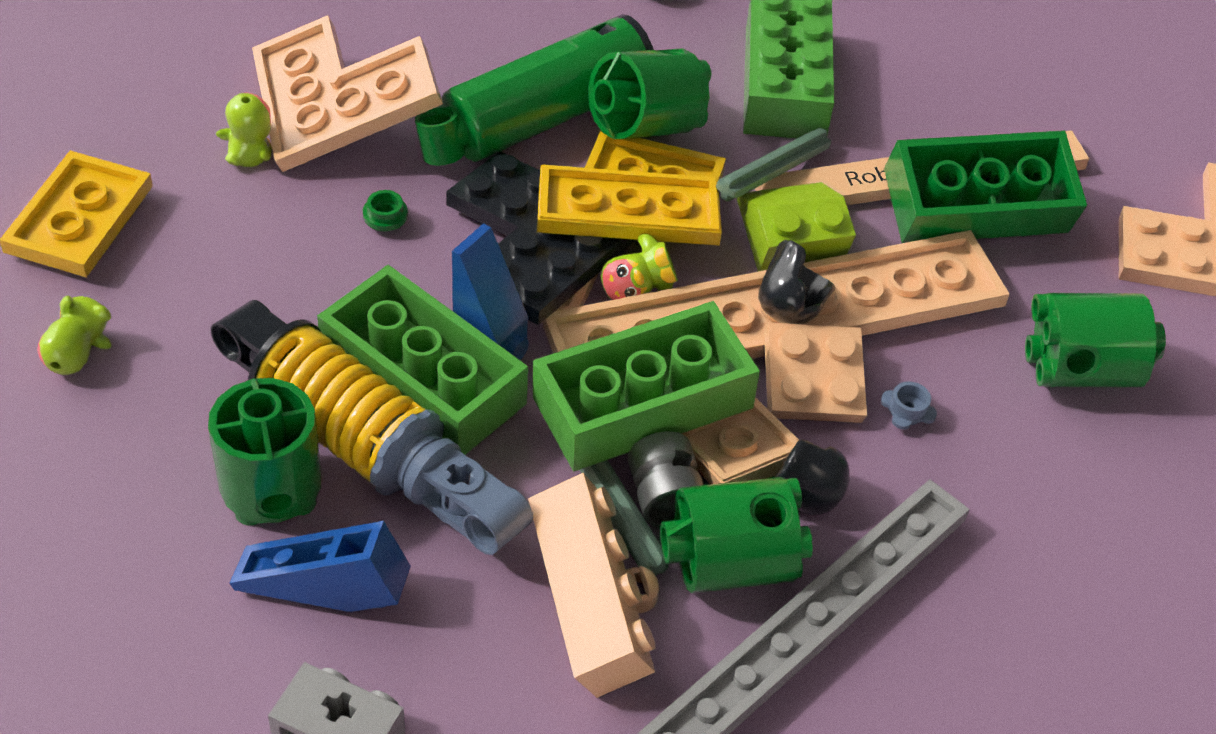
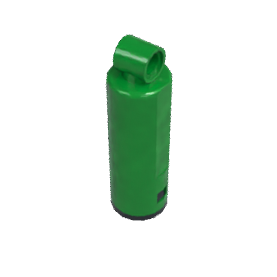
(522, 95)

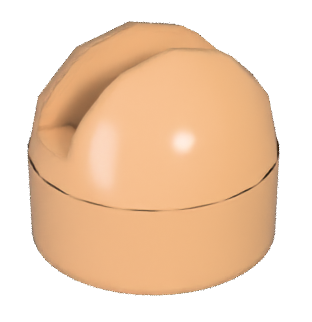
(650, 585)

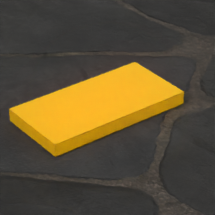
(628, 205)

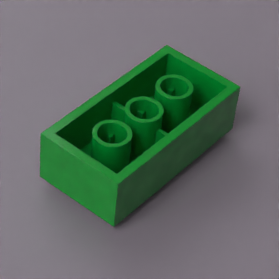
(985, 185)

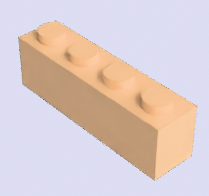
(591, 586)

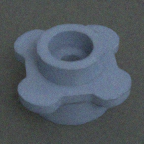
(909, 405)

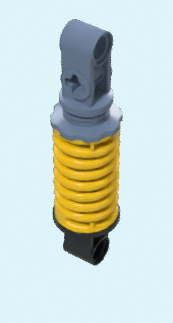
(374, 426)

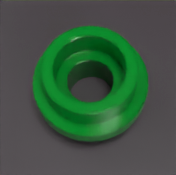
(385, 211)

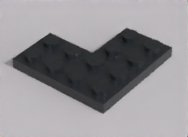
(542, 265)

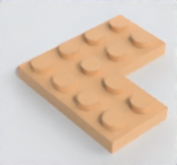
(326, 106)
(1170, 247)

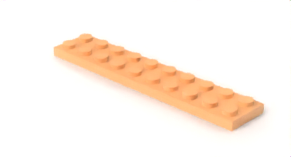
(873, 292)

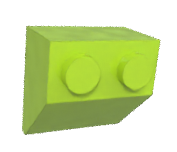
(801, 213)

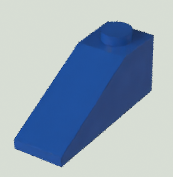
(486, 292)
(329, 569)

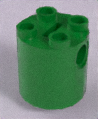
(649, 93)
(1094, 339)
(265, 450)
(737, 534)

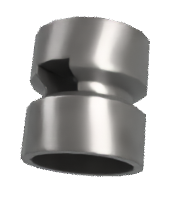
(659, 468)

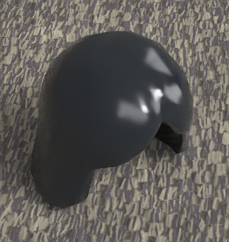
(791, 290)
(821, 476)

